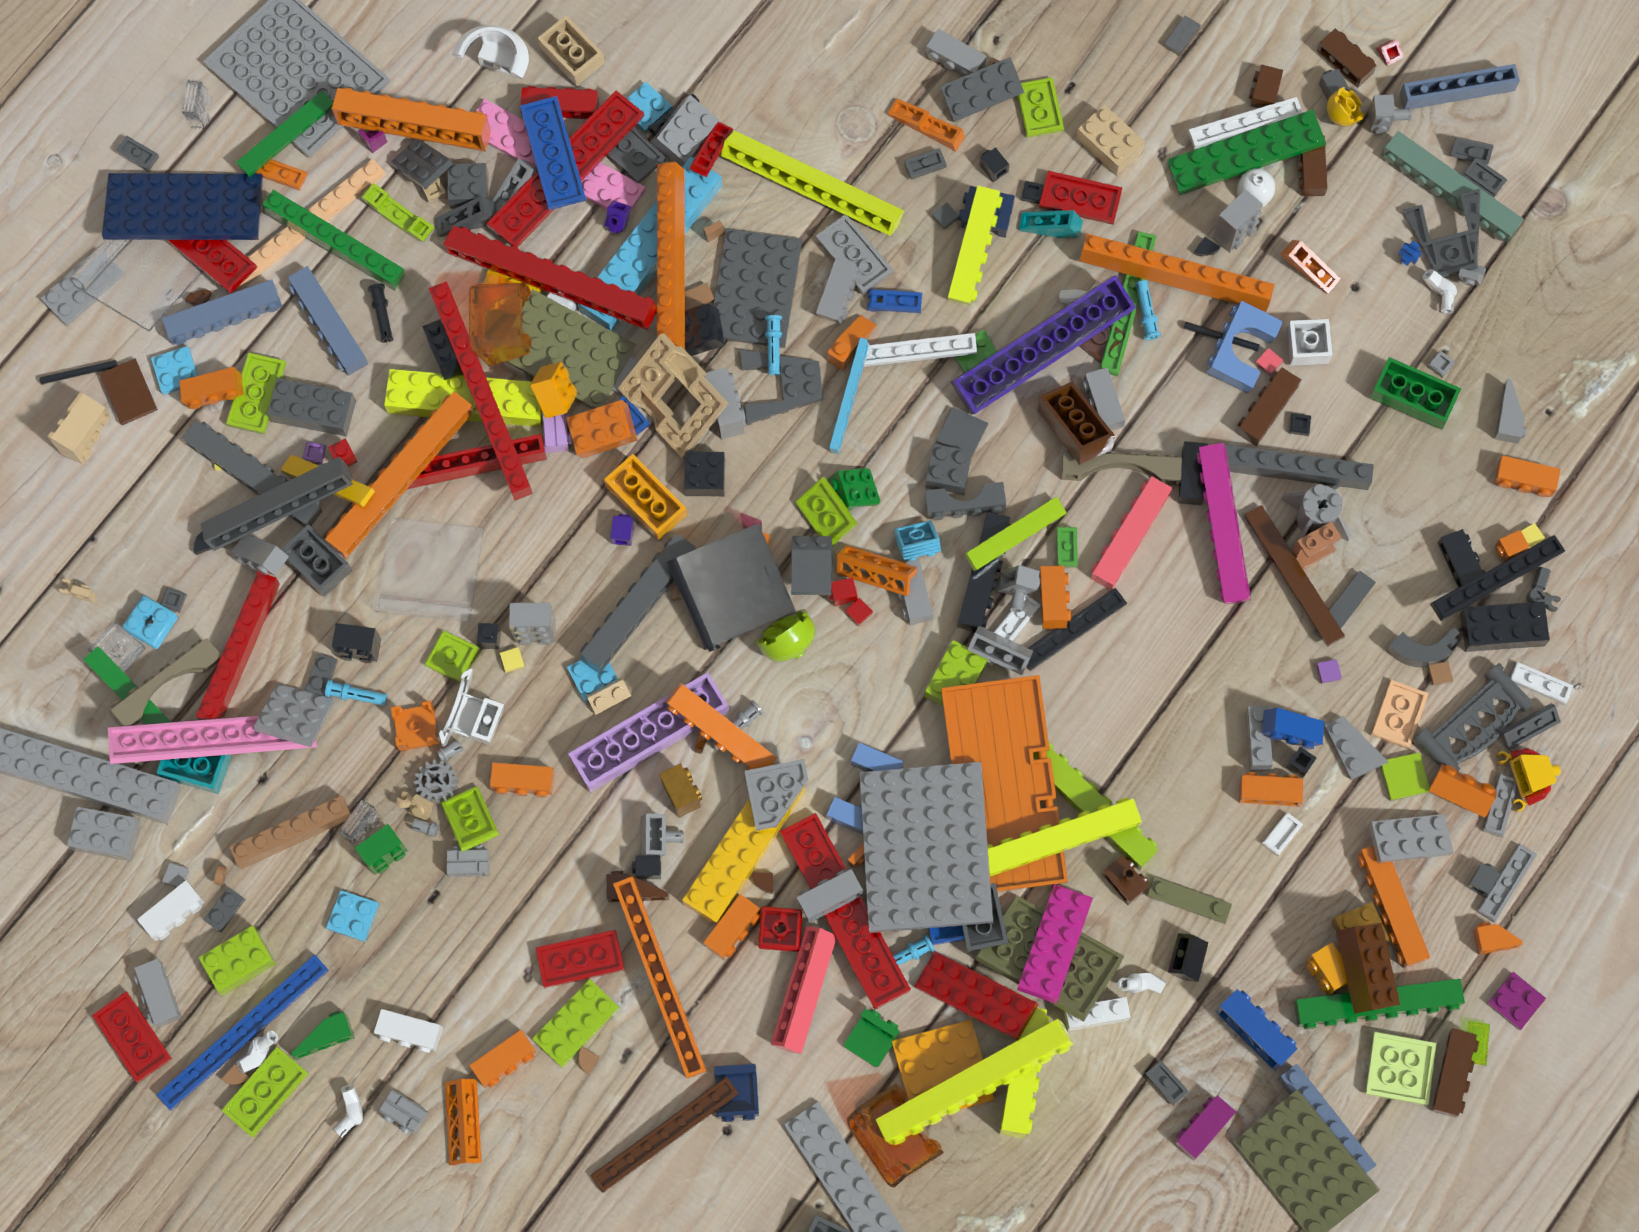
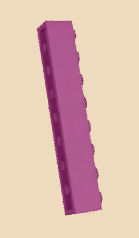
(1225, 524)

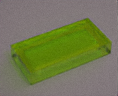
(1482, 1031)

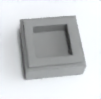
(1441, 364)
(175, 875)

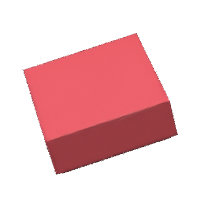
(1269, 361)

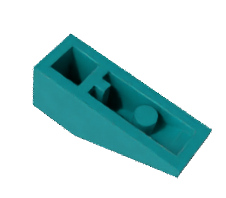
(1052, 223)

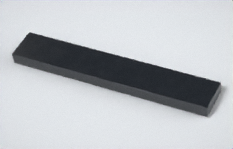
(1077, 627)

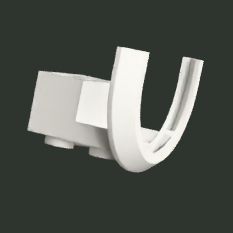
(500, 50)
(472, 716)

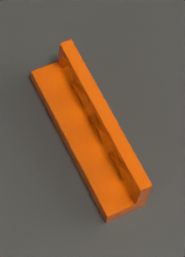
(875, 565)
(466, 1121)

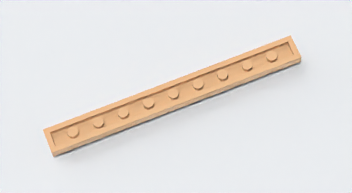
(325, 209)

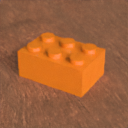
(602, 429)

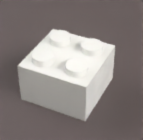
(1309, 342)

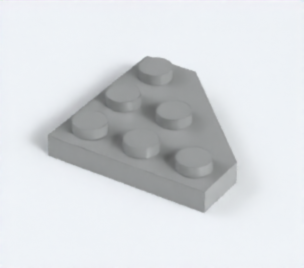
(774, 790)

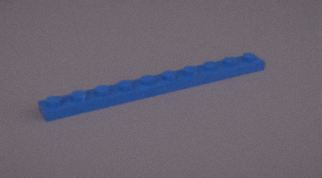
(242, 1032)

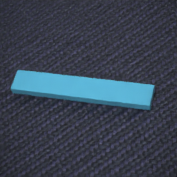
(849, 396)

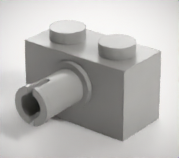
(1383, 114)
(1018, 583)
(655, 835)

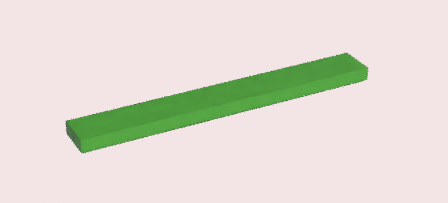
(1114, 358)

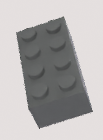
(311, 407)

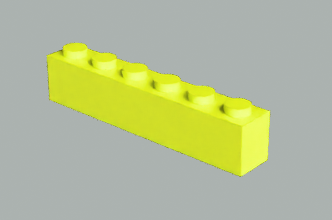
(974, 244)

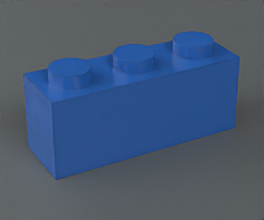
(1293, 728)

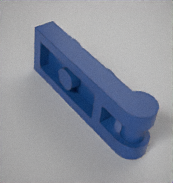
(894, 301)

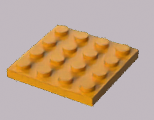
(937, 1056)

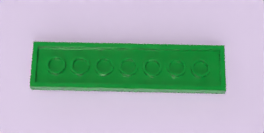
(1246, 152)

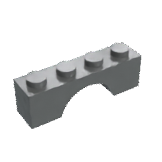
(941, 504)

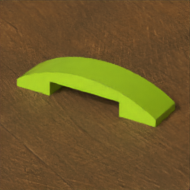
(397, 214)

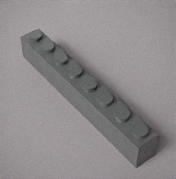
(241, 467)
(1299, 467)
(276, 503)
(634, 606)

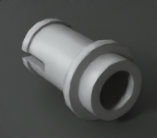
(449, 750)
(425, 827)

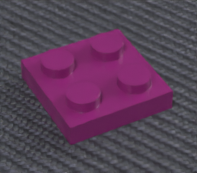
(1516, 1001)

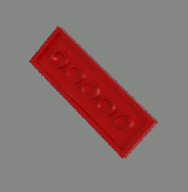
(218, 260)
(976, 995)

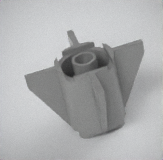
(1317, 509)

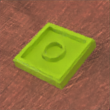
(451, 656)
(1405, 776)

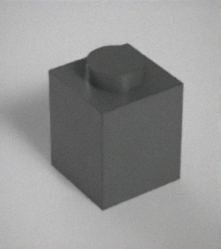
(1331, 82)
(1483, 879)

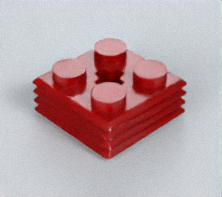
(773, 917)

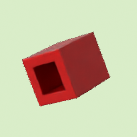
(344, 451)
(843, 592)

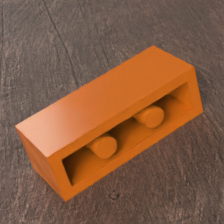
(211, 388)
(1527, 476)
(1054, 597)
(522, 779)
(1271, 789)
(1463, 790)
(732, 927)
(503, 1059)

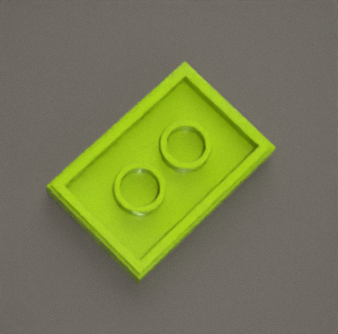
(1040, 108)
(826, 511)
(469, 818)

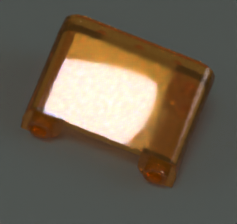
(497, 321)
(893, 1161)

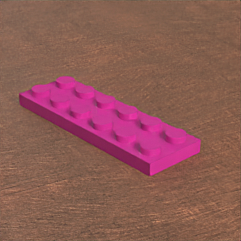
(1055, 944)

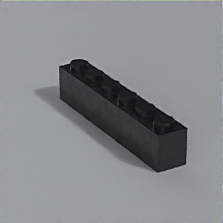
(983, 580)

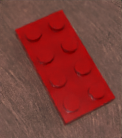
(1086, 197)
(580, 959)
(132, 1037)

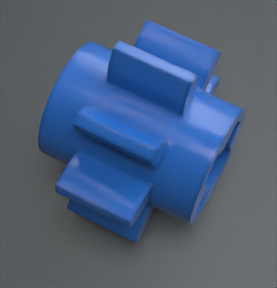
(1410, 253)

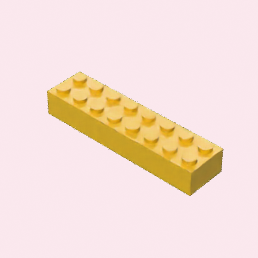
(732, 864)

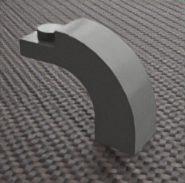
(1421, 656)

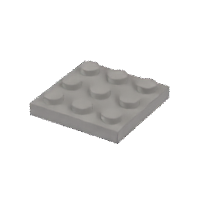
(293, 715)

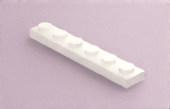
(1242, 123)
(921, 349)

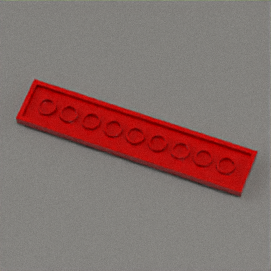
(589, 146)
(864, 950)

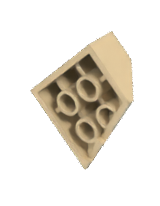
(80, 428)

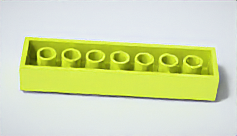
(423, 392)

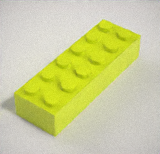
(1019, 1094)

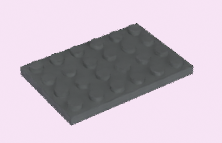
(755, 282)

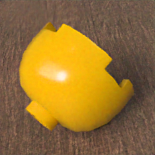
(1344, 108)

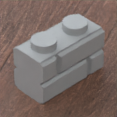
(468, 863)
(404, 1112)

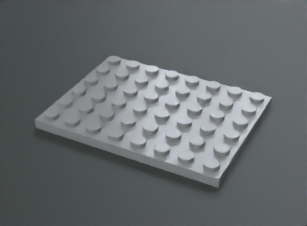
(286, 60)
(925, 847)

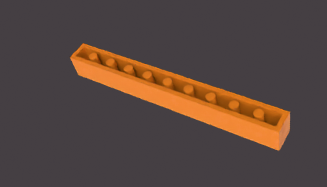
(671, 252)
(1176, 272)
(400, 474)
(660, 977)

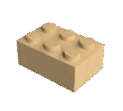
(571, 50)
(1110, 140)

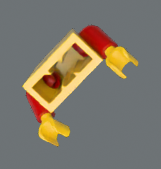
(1532, 774)

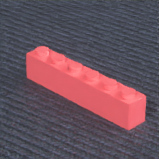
(1131, 533)
(803, 990)

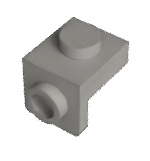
(1472, 277)

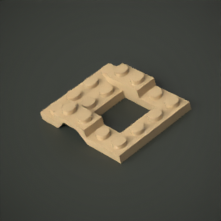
(653, 377)

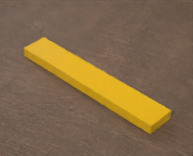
(356, 493)

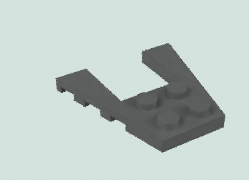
(1455, 250)
(799, 382)

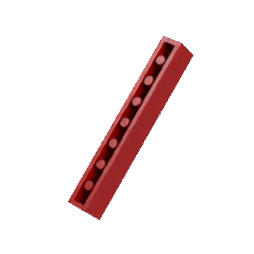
(477, 461)
(238, 647)

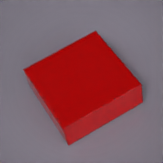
(859, 611)

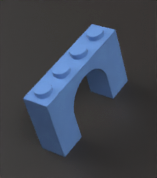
(1224, 363)
(867, 760)

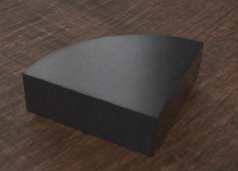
(1206, 248)
(200, 545)

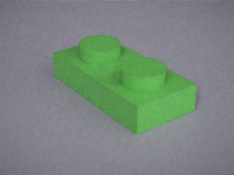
(1067, 547)

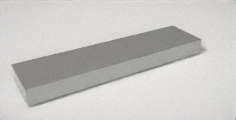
(1506, 883)

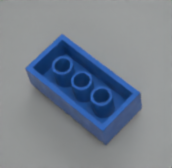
(1256, 1029)

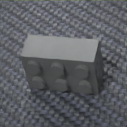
(316, 560)

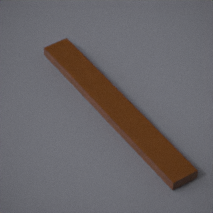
(1294, 576)
(664, 1134)

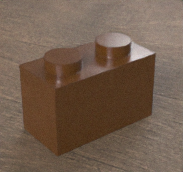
(1266, 87)

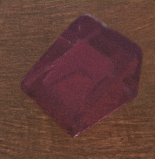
(748, 521)

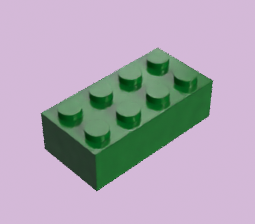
(1415, 393)

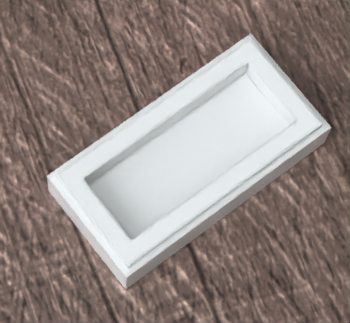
(1282, 834)

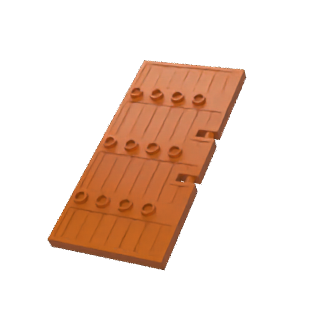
(1002, 728)

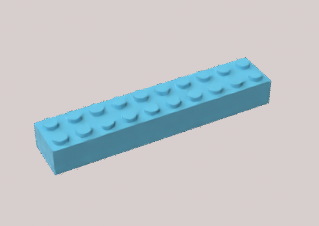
(637, 257)

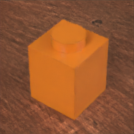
(1511, 545)

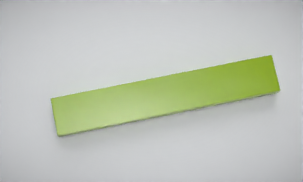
(1015, 533)

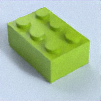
(956, 669)
(237, 960)

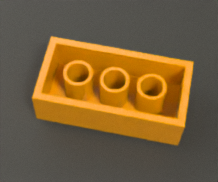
(645, 497)

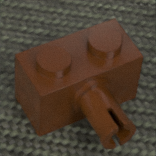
(1126, 880)

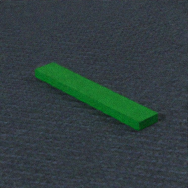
(285, 134)
(121, 683)

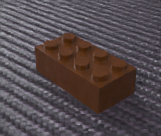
(1076, 423)
(1368, 967)

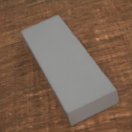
(1499, 812)

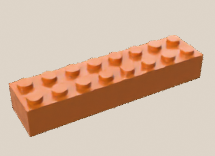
(411, 119)

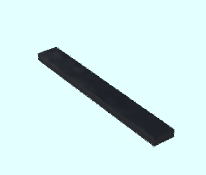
(1497, 577)

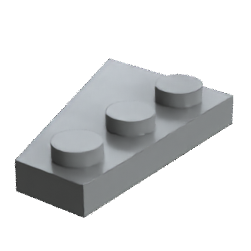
(1354, 748)

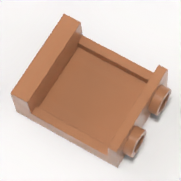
(1316, 545)

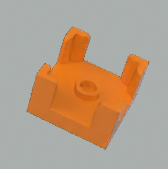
(415, 726)

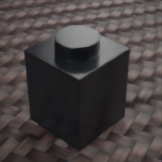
(994, 164)
(488, 636)
(1301, 762)
(647, 867)

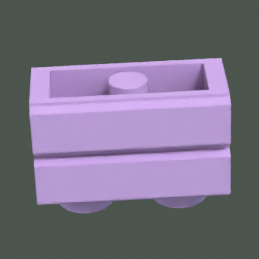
(556, 433)

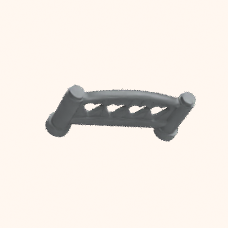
(1500, 688)

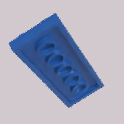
(553, 153)

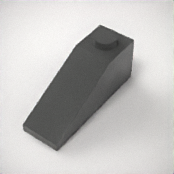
(470, 215)

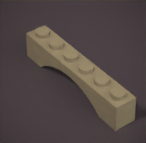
(1165, 469)
(197, 660)

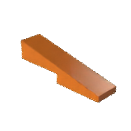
(932, 127)

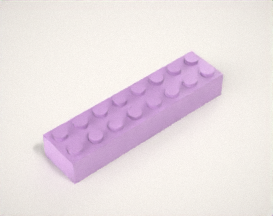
(640, 737)

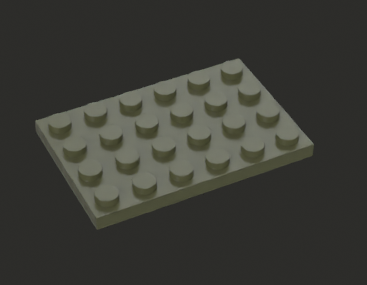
(584, 347)
(1088, 972)
(1306, 1164)

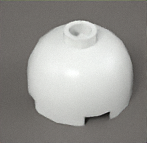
(1258, 183)

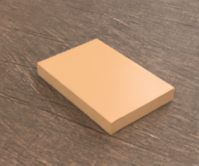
(1399, 714)

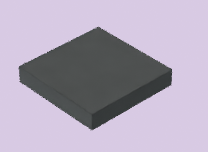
(962, 431)

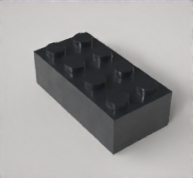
(1504, 626)

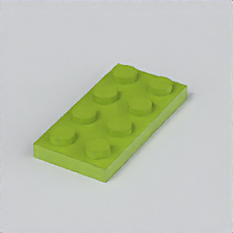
(258, 380)
(576, 1023)
(265, 1092)

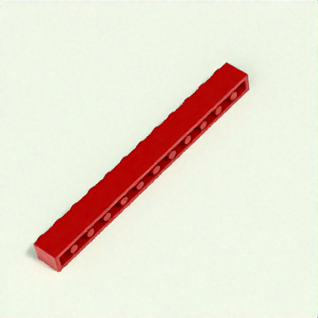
(551, 277)
(481, 391)

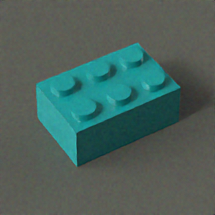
(197, 772)

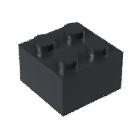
(703, 329)
(704, 474)
(356, 643)

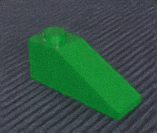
(327, 1034)

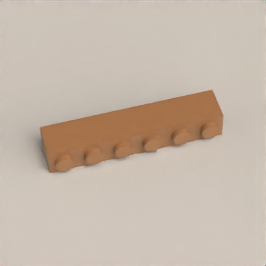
(290, 832)

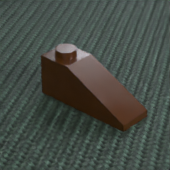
(647, 891)

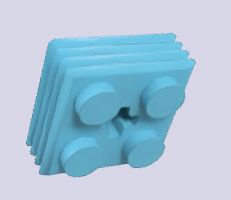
(917, 540)
(153, 633)

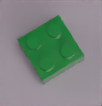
(381, 849)

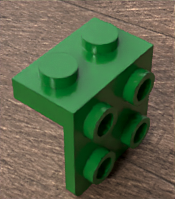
(855, 487)
(872, 1037)

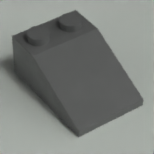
(811, 565)
(988, 934)

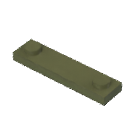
(1189, 900)

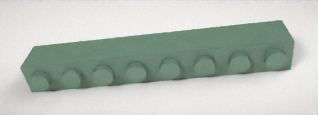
(1449, 185)

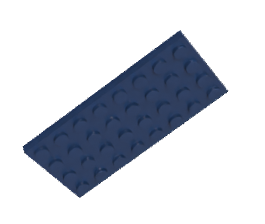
(182, 206)

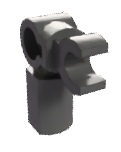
(1539, 585)

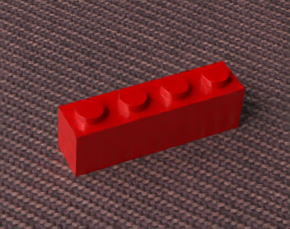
(572, 102)

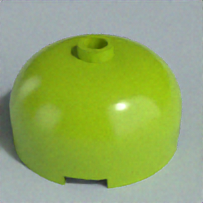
(790, 643)

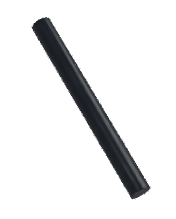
(1216, 334)
(78, 372)

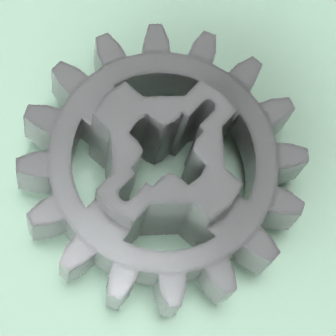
(431, 788)

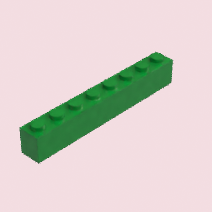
(333, 240)
(1412, 998)

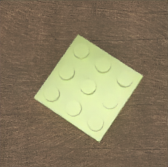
(1400, 1068)

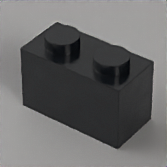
(1188, 957)

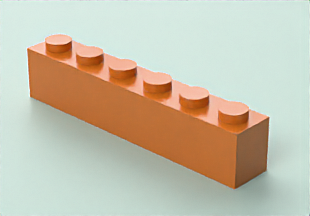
(719, 728)
(1395, 909)

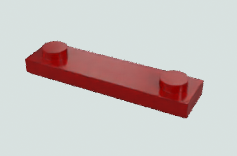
(711, 149)

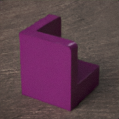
(372, 139)

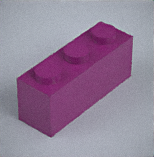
(1204, 1127)

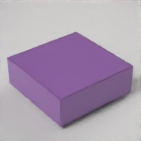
(314, 453)
(1329, 671)

